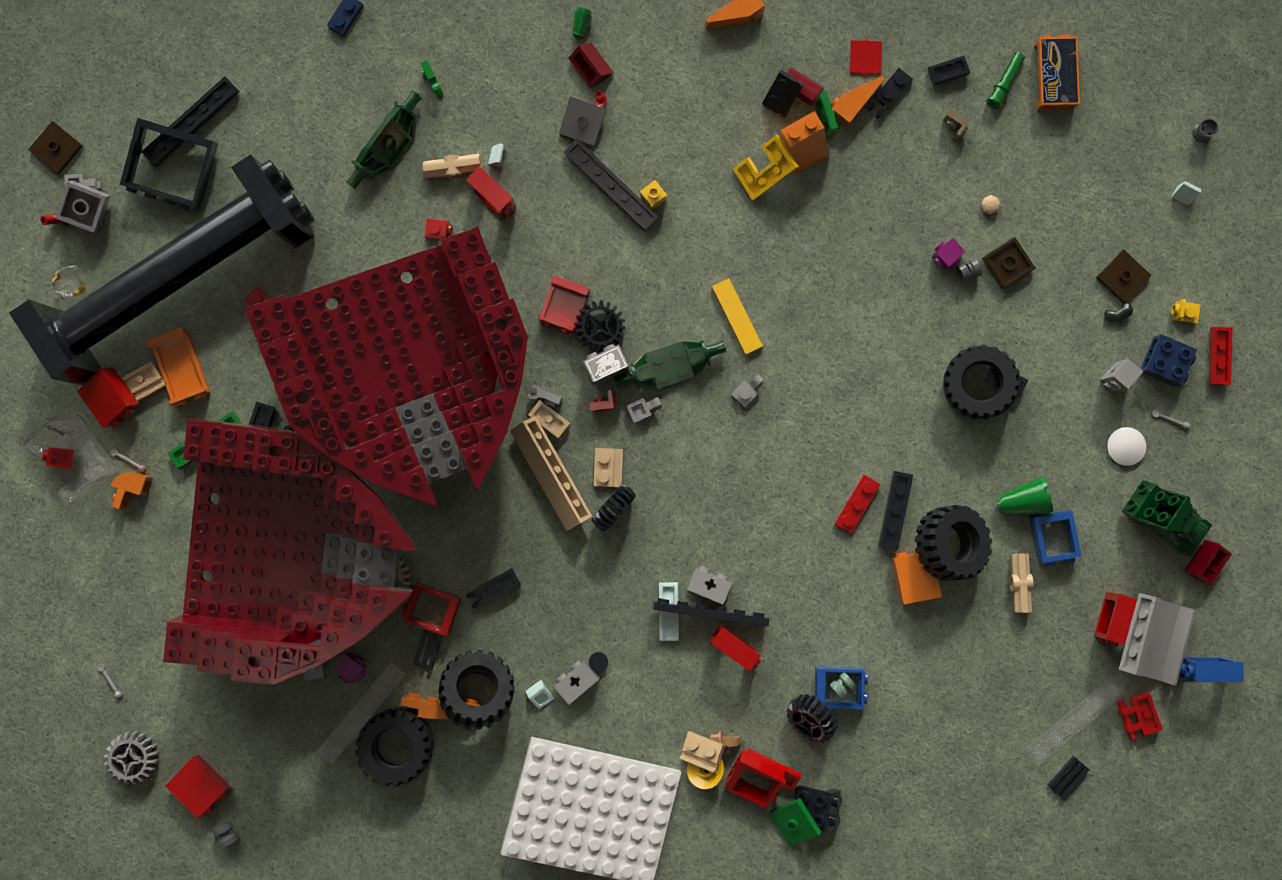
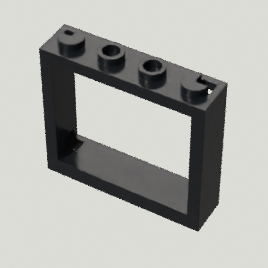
(134, 155)

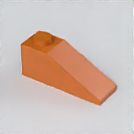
(736, 13)
(853, 101)

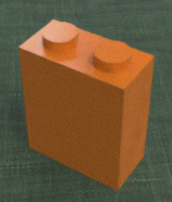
(913, 580)

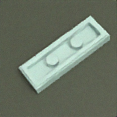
(668, 621)

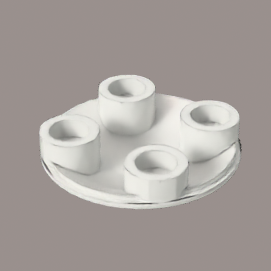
(1126, 446)

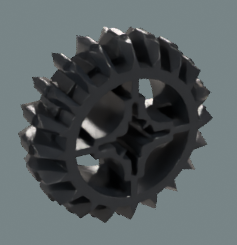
(593, 320)
(613, 507)
(812, 718)

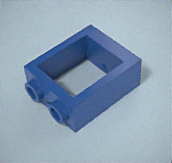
(1036, 522)
(1212, 669)
(861, 696)

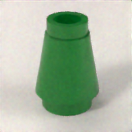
(581, 21)

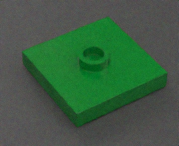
(826, 115)
(795, 822)

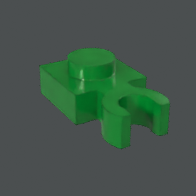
(428, 74)

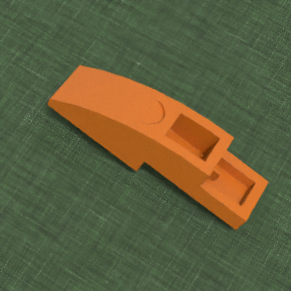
(430, 707)

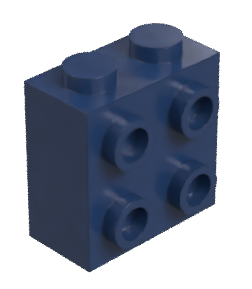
(1168, 360)

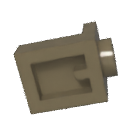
(957, 121)

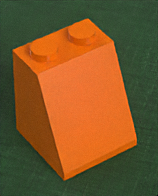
(805, 141)

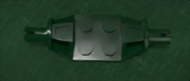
(387, 142)
(670, 364)

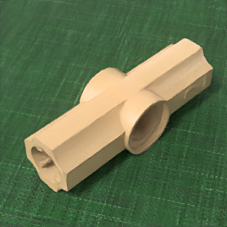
(451, 166)
(1021, 583)

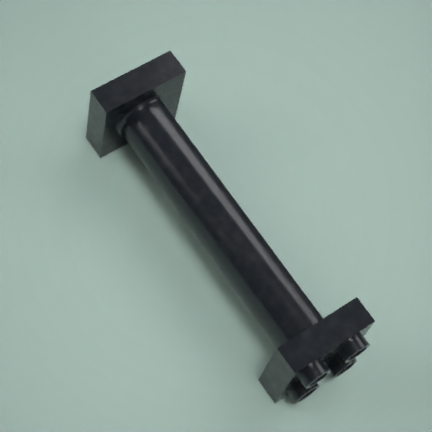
(64, 337)

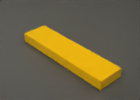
(737, 316)

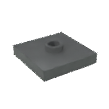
(582, 121)

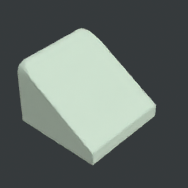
(497, 155)
(1186, 193)
(539, 695)

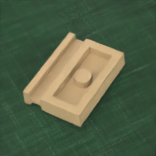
(144, 381)
(608, 467)
(702, 751)

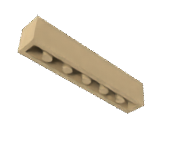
(551, 473)

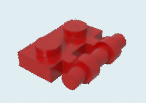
(1145, 714)

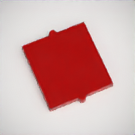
(865, 57)

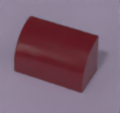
(590, 64)
(810, 90)
(1208, 562)

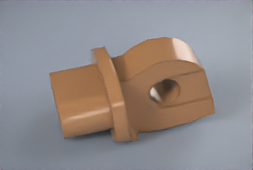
(728, 741)

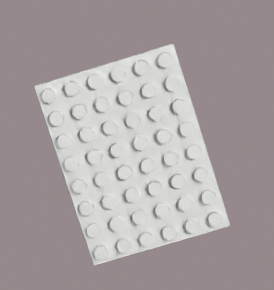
(590, 811)

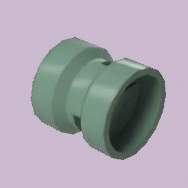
(840, 689)

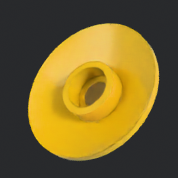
(702, 779)

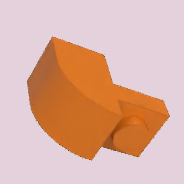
(127, 484)

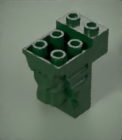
(1168, 516)

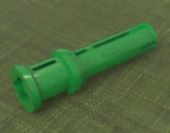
(1002, 87)

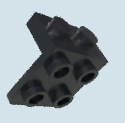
(822, 806)

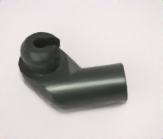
(1125, 311)

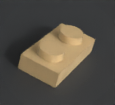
(549, 419)

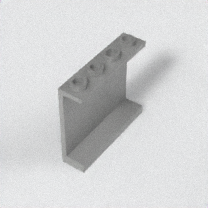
(1157, 639)

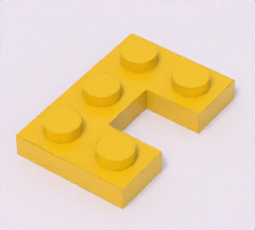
(781, 165)

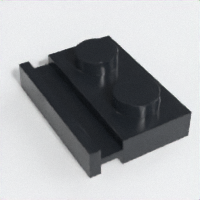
(782, 93)

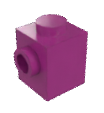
(948, 254)
(351, 668)

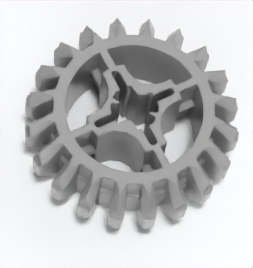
(135, 742)

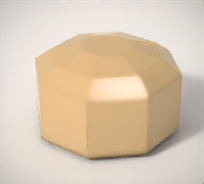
(990, 205)

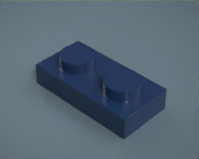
(344, 16)

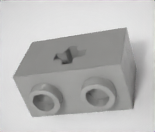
(1121, 376)
(716, 593)
(572, 691)

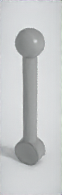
(1155, 413)
(114, 452)
(101, 667)

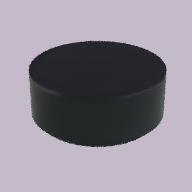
(598, 661)

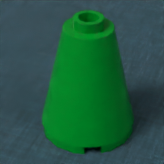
(1027, 499)

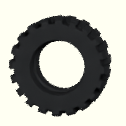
(987, 356)
(973, 543)
(476, 664)
(380, 768)

